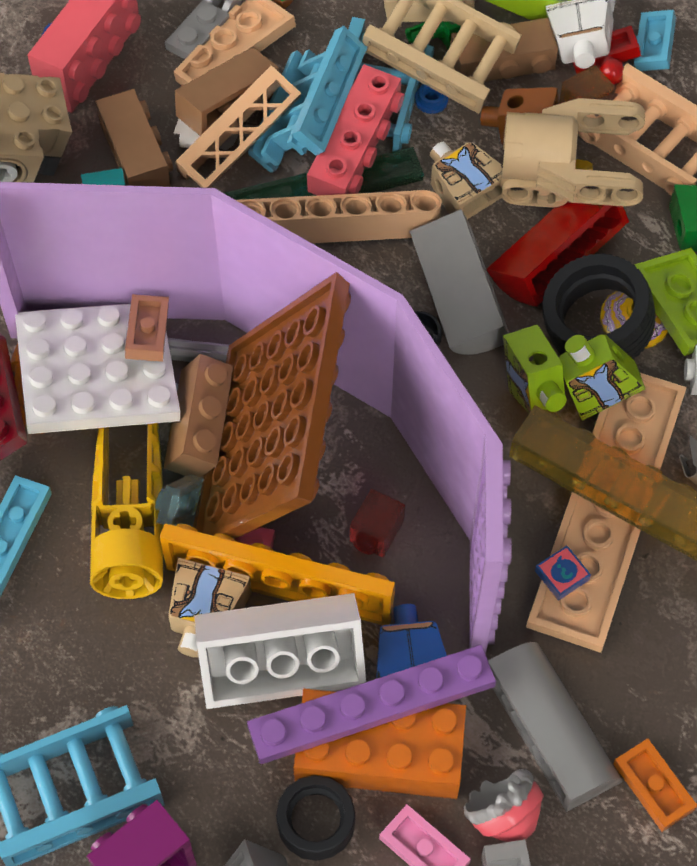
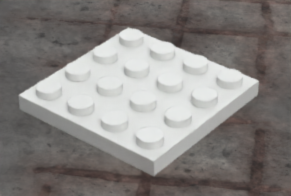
(79, 372)

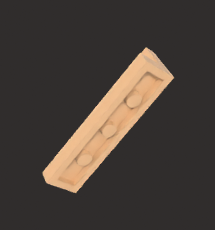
(232, 123)

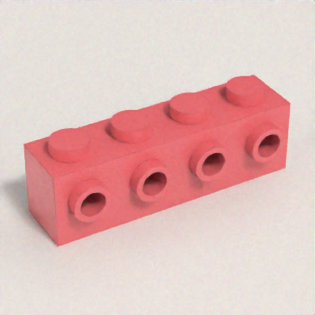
(356, 133)

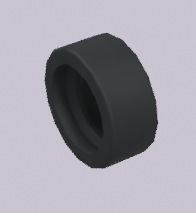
(321, 786)

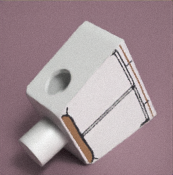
(581, 30)

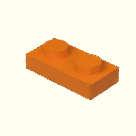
(655, 785)

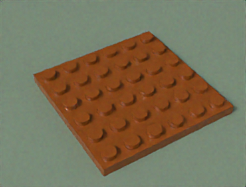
(276, 414)

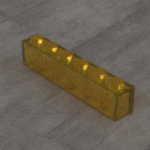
(608, 478)

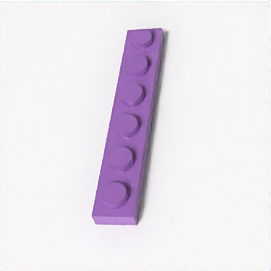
(370, 704)

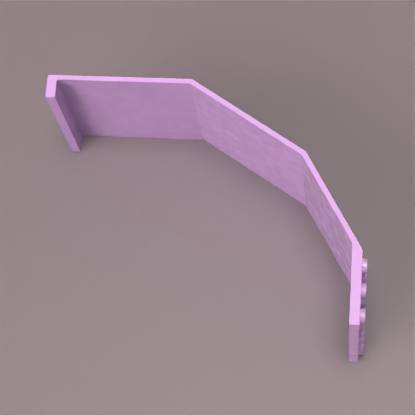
(236, 265)

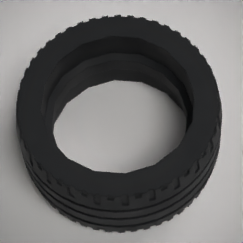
(594, 274)

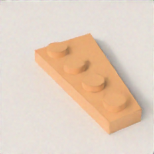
(249, 25)

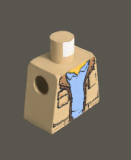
(465, 178)
(202, 591)

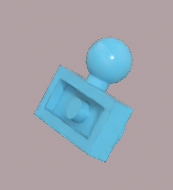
(655, 40)

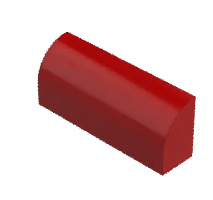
(554, 241)

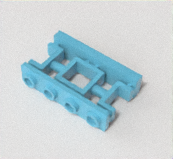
(323, 88)

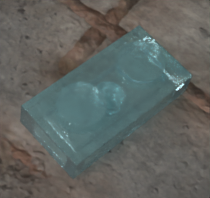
(178, 500)

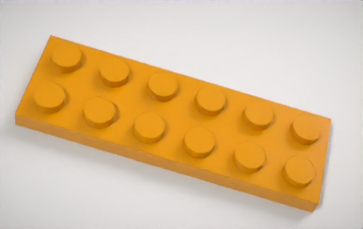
(278, 574)

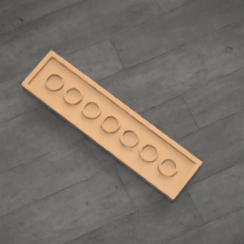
(595, 536)

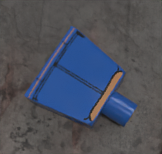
(407, 642)

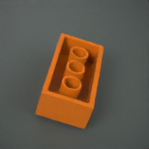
(402, 756)

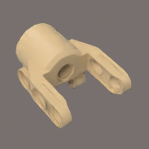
(543, 155)

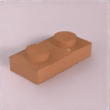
(147, 328)

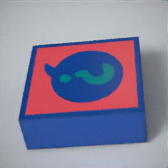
(562, 572)

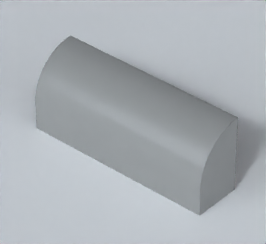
(460, 284)
(552, 725)

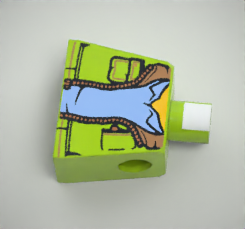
(598, 374)
(534, 381)

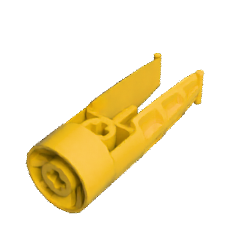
(126, 558)

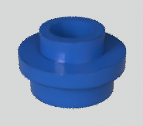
(430, 100)

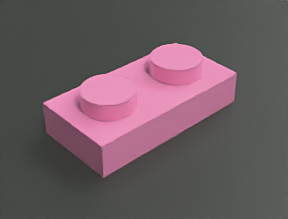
(420, 842)

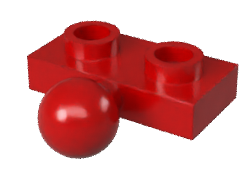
(623, 48)

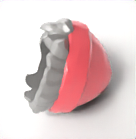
(506, 808)

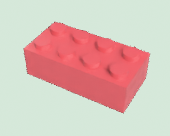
(83, 44)

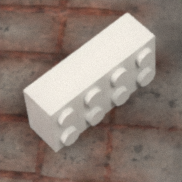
(280, 650)

